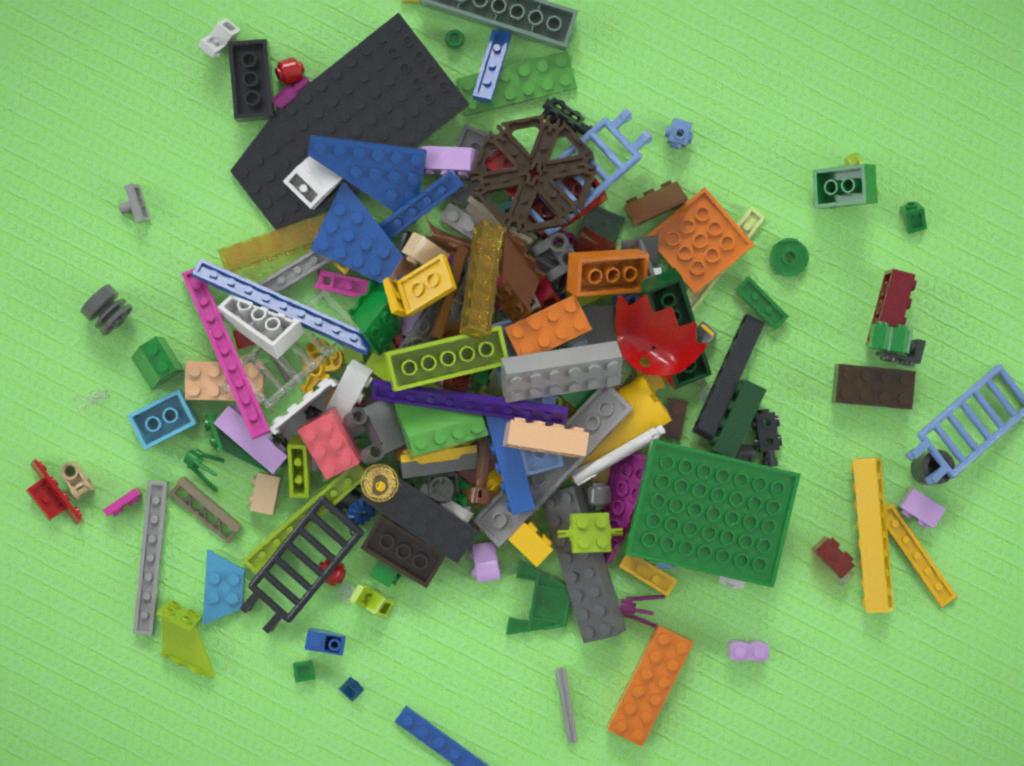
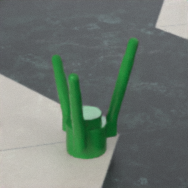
(194, 459)

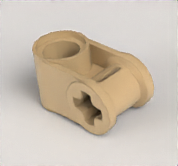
(77, 480)

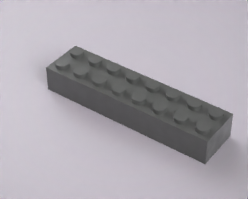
(584, 573)

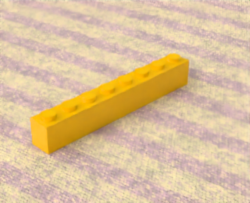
(872, 535)

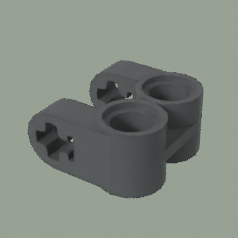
(559, 253)

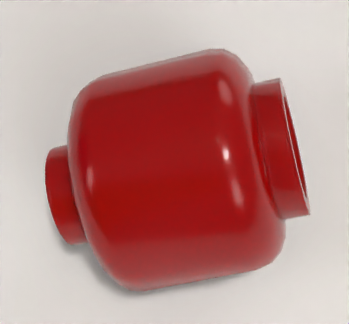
(289, 71)
(336, 576)

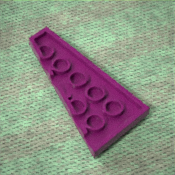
(625, 485)

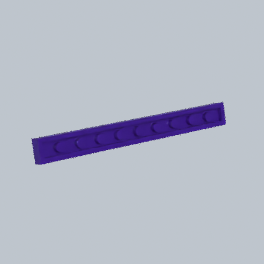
(470, 403)

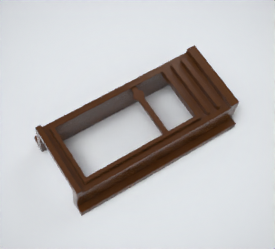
(443, 325)

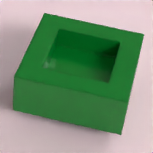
(304, 671)

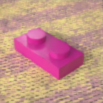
(116, 507)

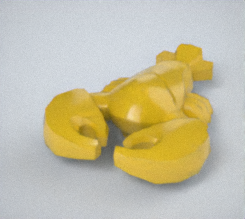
(320, 372)

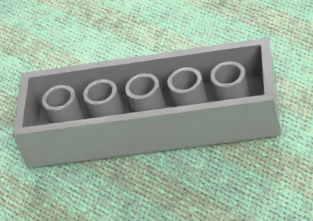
(561, 371)

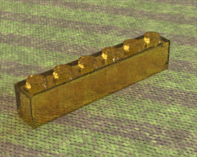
(271, 245)
(482, 280)

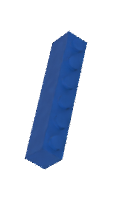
(511, 467)

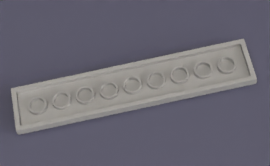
(598, 418)

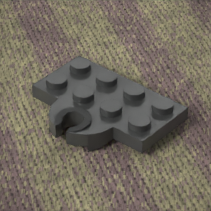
(469, 138)

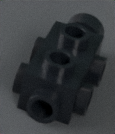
(565, 113)
(764, 432)

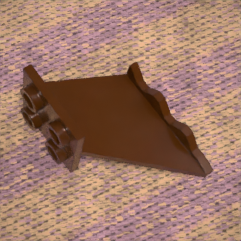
(518, 279)

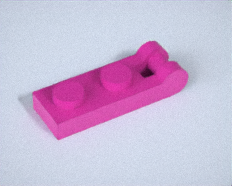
(341, 284)

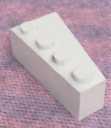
(265, 328)

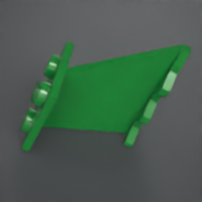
(375, 318)
(223, 442)

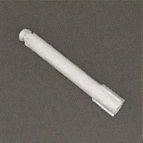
(591, 470)

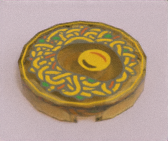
(379, 482)

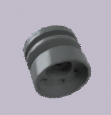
(103, 306)

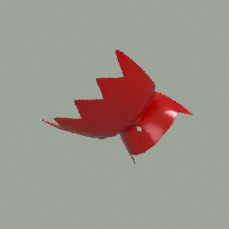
(641, 328)

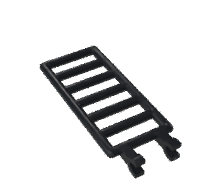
(276, 558)

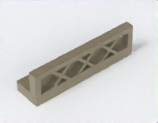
(480, 212)
(207, 503)

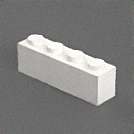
(350, 388)

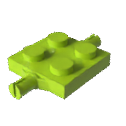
(590, 533)

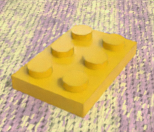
(426, 285)

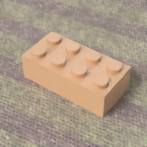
(205, 378)
(546, 439)

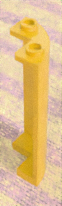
(647, 413)

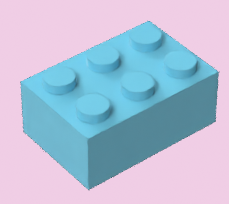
(163, 419)

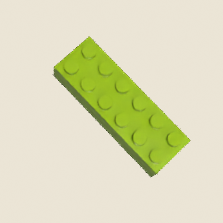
(444, 359)

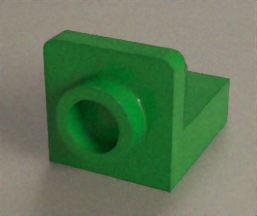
(914, 217)

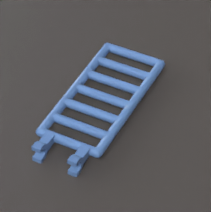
(633, 149)
(948, 413)

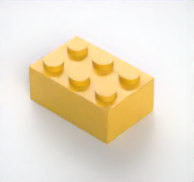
(531, 543)

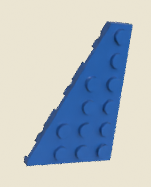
(380, 170)
(355, 238)

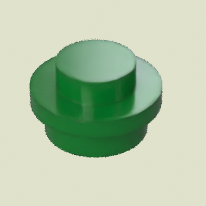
(454, 39)

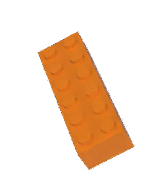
(649, 685)

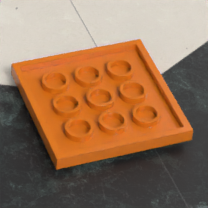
(701, 240)

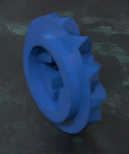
(357, 507)

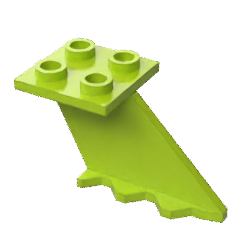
(182, 639)

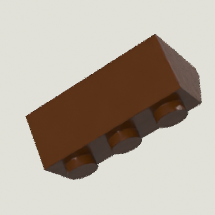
(655, 203)

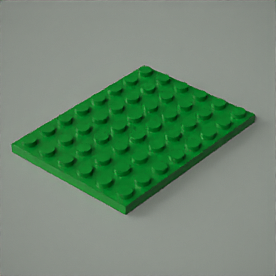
(712, 513)

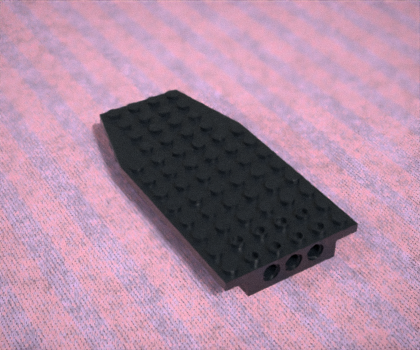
(375, 93)

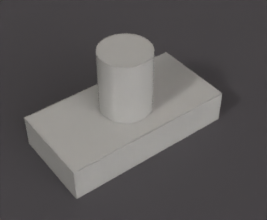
(135, 204)

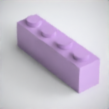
(261, 449)

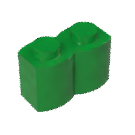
(890, 338)

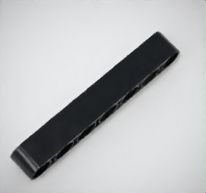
(728, 377)

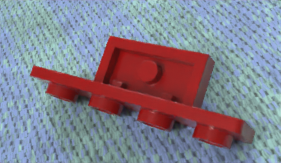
(49, 496)

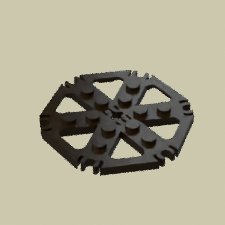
(521, 161)

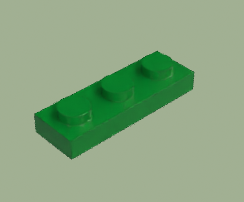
(761, 302)

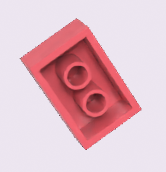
(330, 443)

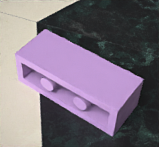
(443, 159)

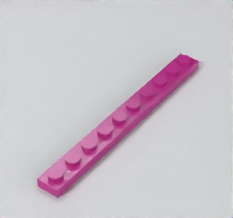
(227, 356)

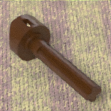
(481, 477)

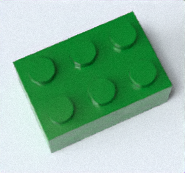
(845, 186)

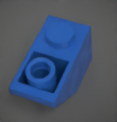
(325, 641)

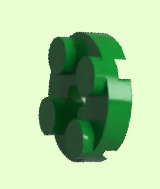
(797, 264)

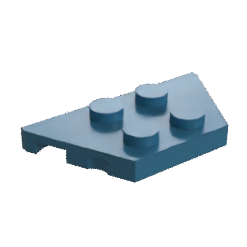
(222, 587)

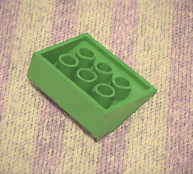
(436, 429)

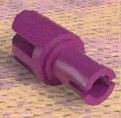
(289, 93)

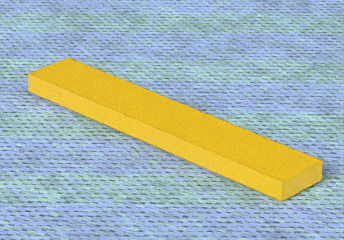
(918, 557)

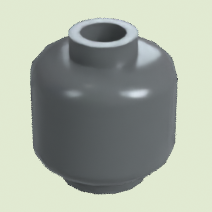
(598, 495)

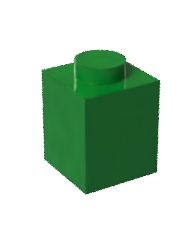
(385, 574)

